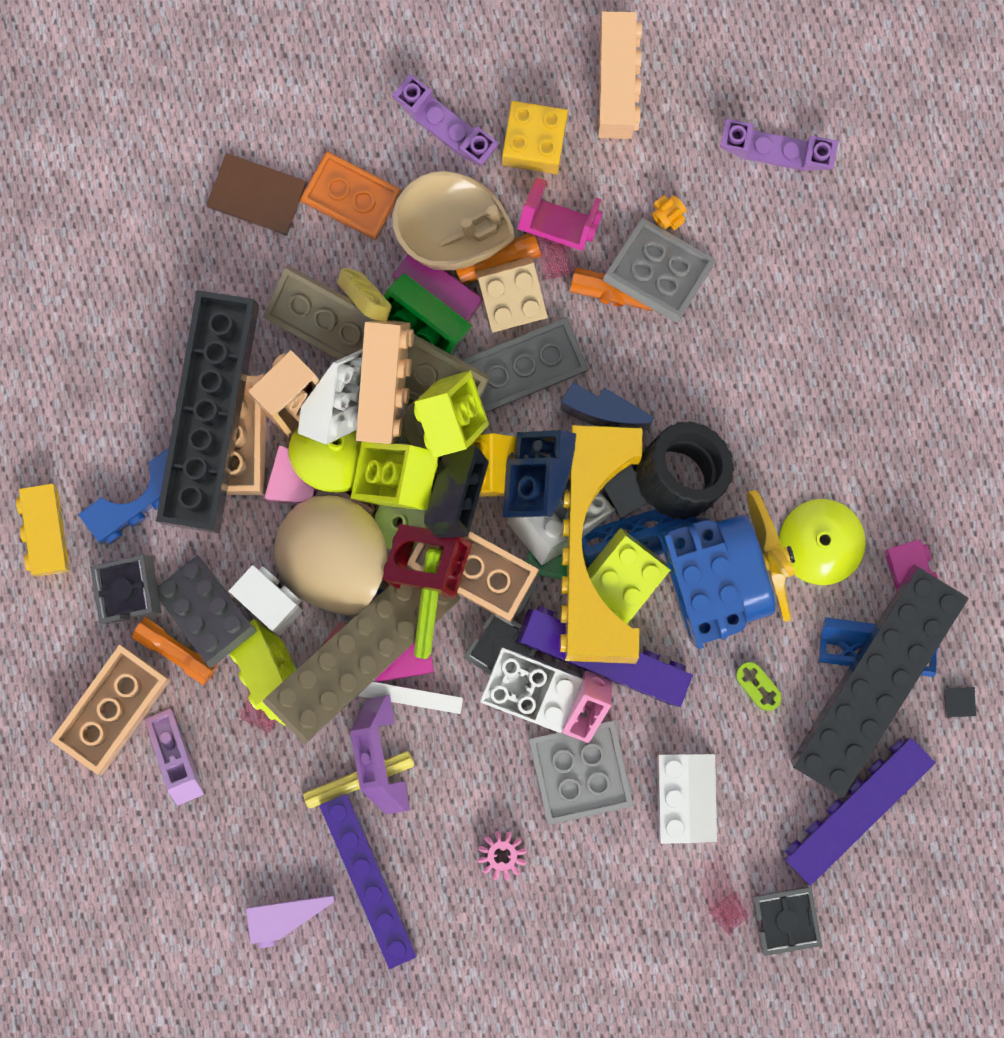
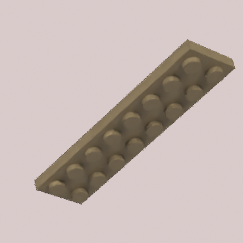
(337, 328)
(350, 661)

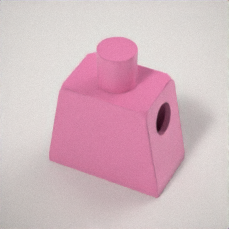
(285, 484)
(596, 699)

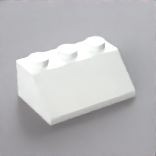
(686, 798)

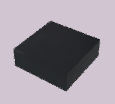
(960, 702)

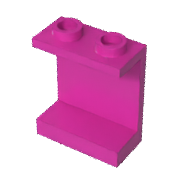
(558, 222)

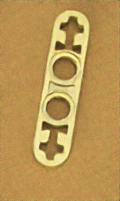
(364, 294)

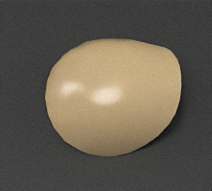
(450, 221)
(331, 554)

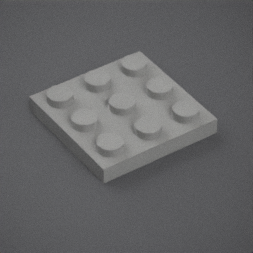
(659, 270)
(580, 776)

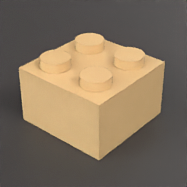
(511, 294)

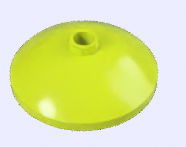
(323, 465)
(818, 562)

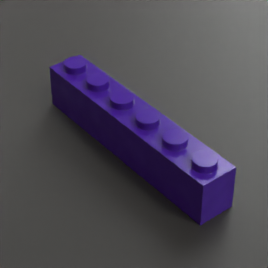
(648, 676)
(859, 810)
(368, 881)

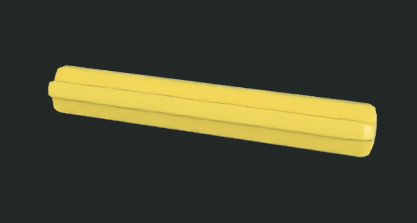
(351, 783)

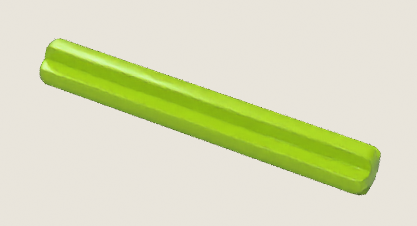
(427, 609)

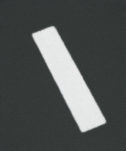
(414, 697)

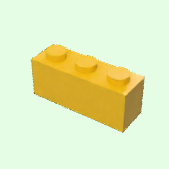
(43, 530)

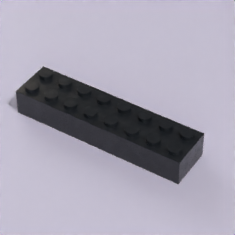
(208, 412)
(878, 680)

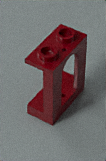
(449, 570)

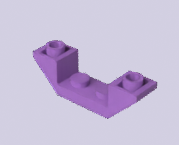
(442, 123)
(778, 150)
(370, 758)

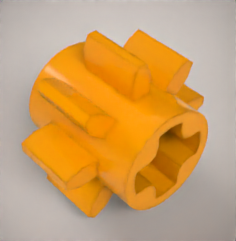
(669, 212)

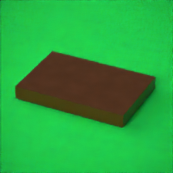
(256, 194)

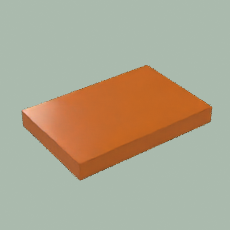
(350, 195)

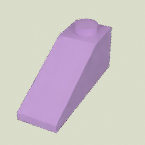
(174, 757)
(277, 920)

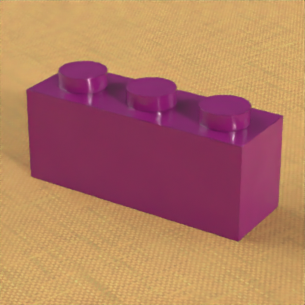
(442, 286)

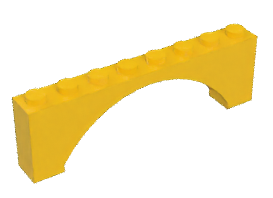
(591, 626)

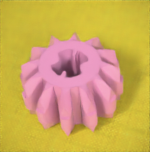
(502, 866)

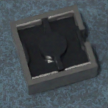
(125, 589)
(497, 634)
(787, 920)

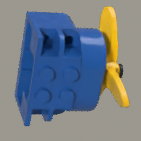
(724, 574)

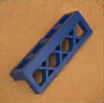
(645, 535)
(850, 637)

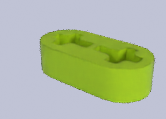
(753, 691)

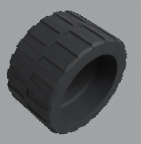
(705, 449)

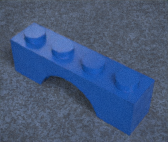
(108, 519)

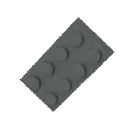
(529, 364)
(204, 611)

